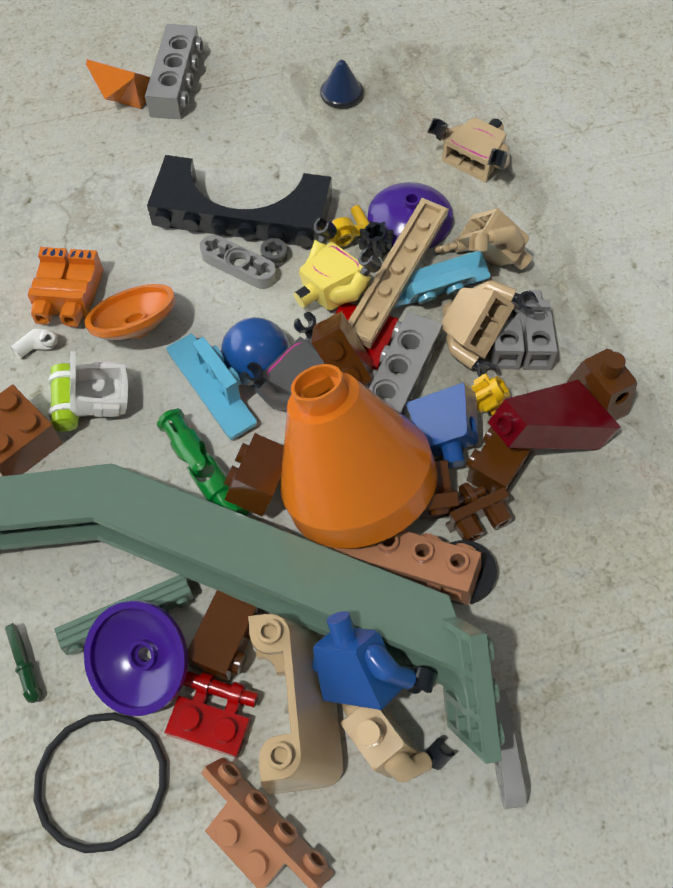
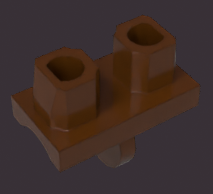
(465, 518)

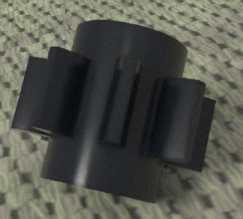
(376, 238)

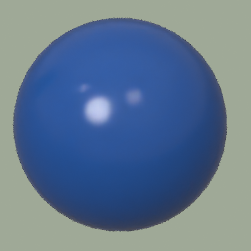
(253, 341)

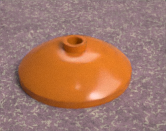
(131, 312)

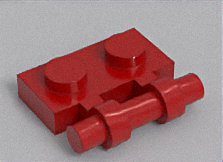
(207, 725)

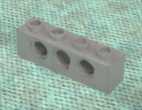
(173, 71)
(413, 333)

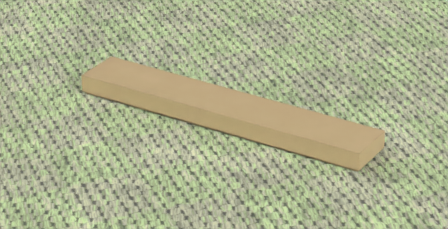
(397, 271)

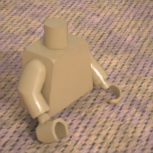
(495, 236)

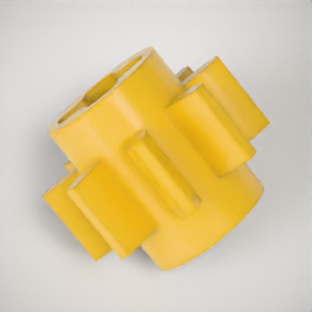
(490, 393)

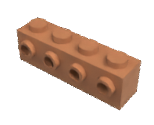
(425, 561)

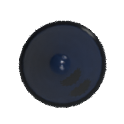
(341, 87)

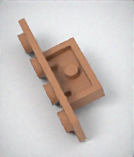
(257, 835)

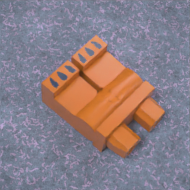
(64, 285)

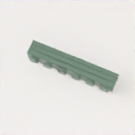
(167, 595)

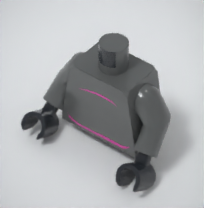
(275, 382)

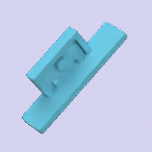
(444, 278)
(213, 383)

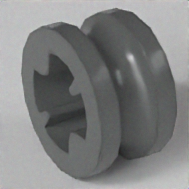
(274, 245)

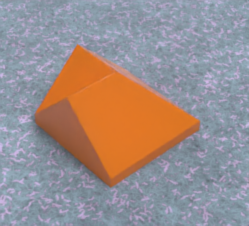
(119, 84)

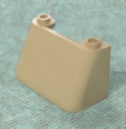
(313, 750)

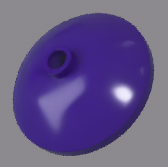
(398, 202)
(118, 659)

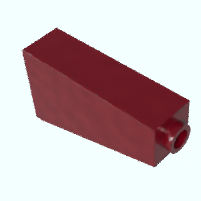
(554, 419)

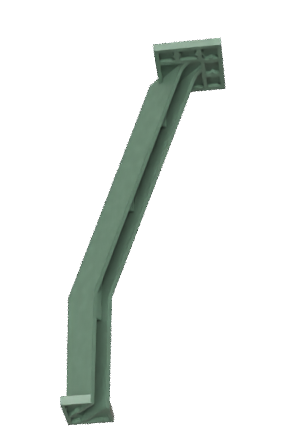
(264, 570)

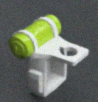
(86, 390)

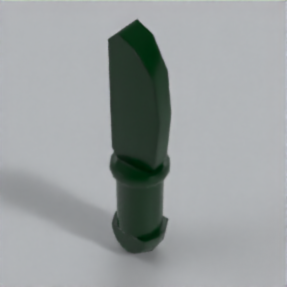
(24, 667)

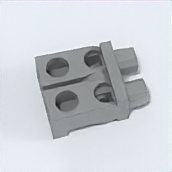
(527, 338)

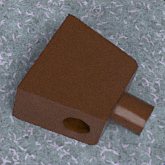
(608, 381)

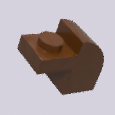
(444, 496)

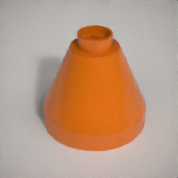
(351, 462)

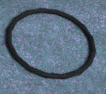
(102, 847)

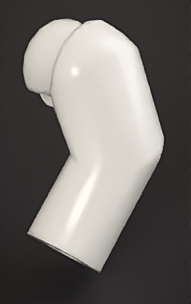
(35, 339)

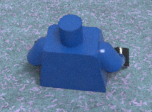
(358, 668)

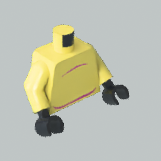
(333, 274)

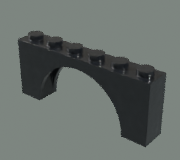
(180, 205)

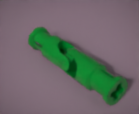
(192, 450)

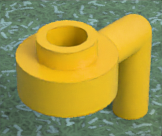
(346, 229)

